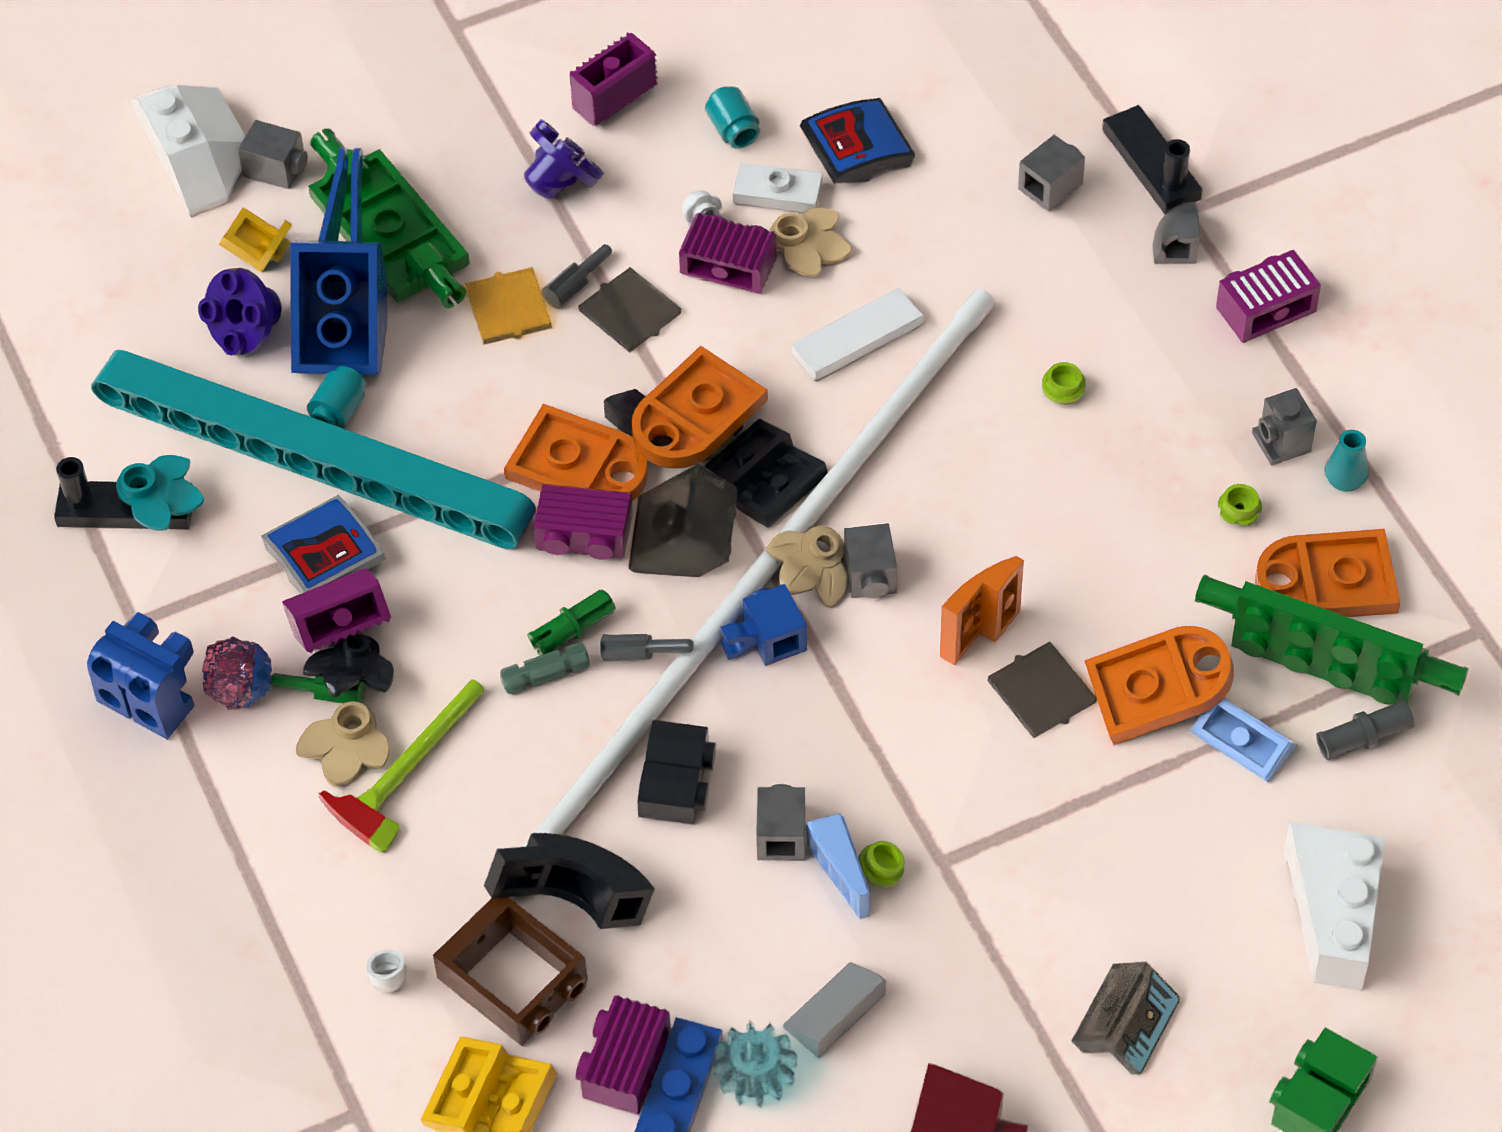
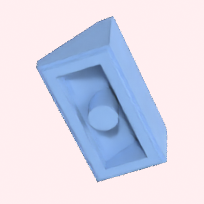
(1244, 739)

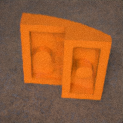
(981, 607)

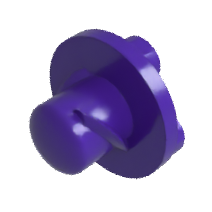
(558, 163)
(239, 311)

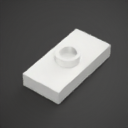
(777, 187)

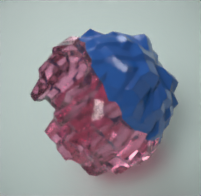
(236, 672)

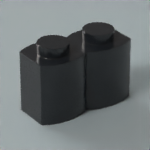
(674, 772)

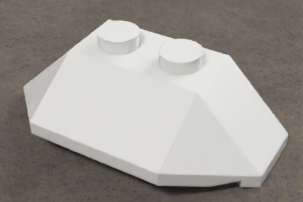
(194, 141)

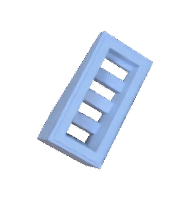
(834, 850)

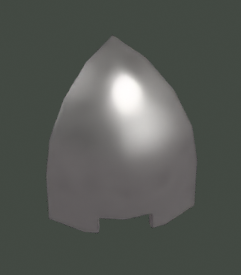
(1177, 236)

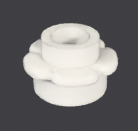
(700, 202)

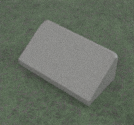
(836, 1008)

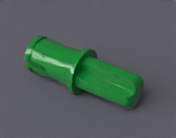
(572, 622)

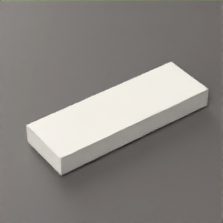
(857, 334)

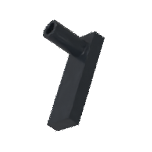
(1155, 162)
(96, 502)

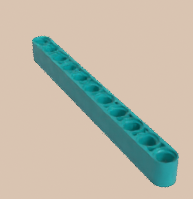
(314, 449)

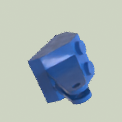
(338, 288)

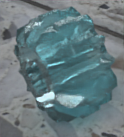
(755, 1064)

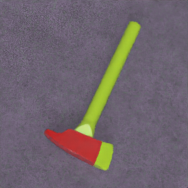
(362, 813)

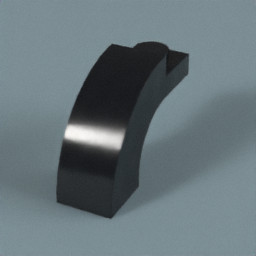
(574, 871)

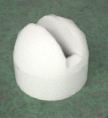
(387, 970)

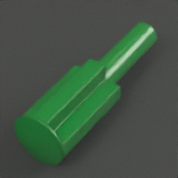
(317, 686)

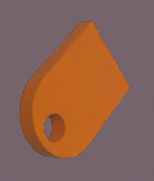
(696, 408)
(575, 453)
(1334, 571)
(1158, 681)

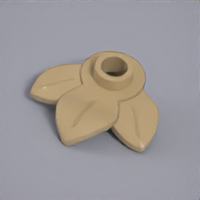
(810, 240)
(807, 566)
(344, 749)

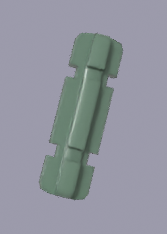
(544, 668)

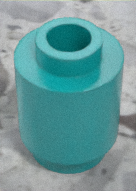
(732, 117)
(337, 396)

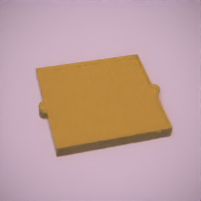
(508, 305)

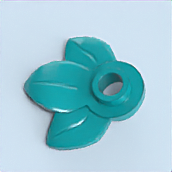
(163, 491)

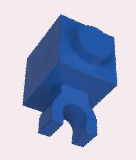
(769, 624)

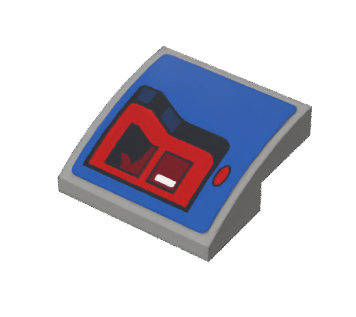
(323, 545)

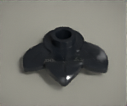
(349, 664)

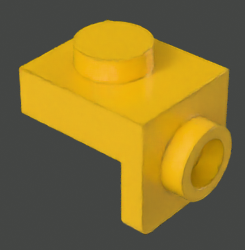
(255, 239)

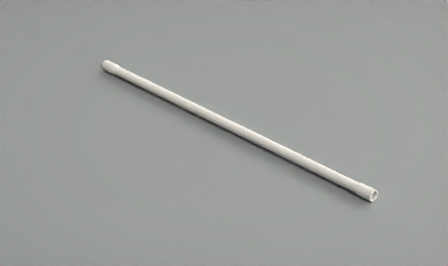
(651, 706)

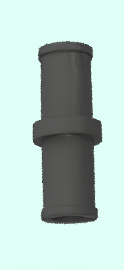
(1365, 730)

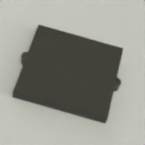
(629, 309)
(1041, 689)

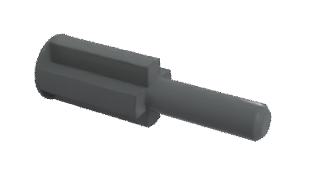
(573, 278)
(640, 646)

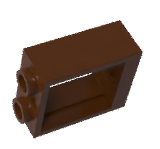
(480, 936)

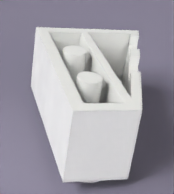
(1336, 896)

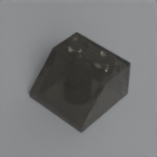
(684, 525)

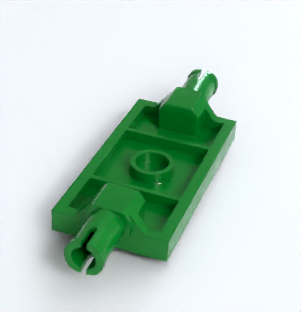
(413, 239)
(1328, 643)

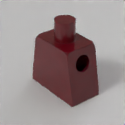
(959, 1105)

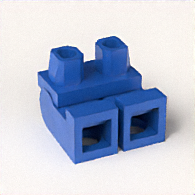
(142, 674)

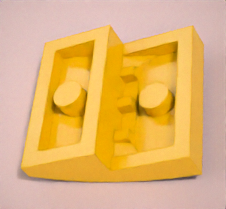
(488, 1090)

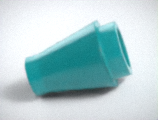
(1348, 463)

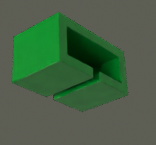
(1325, 1086)

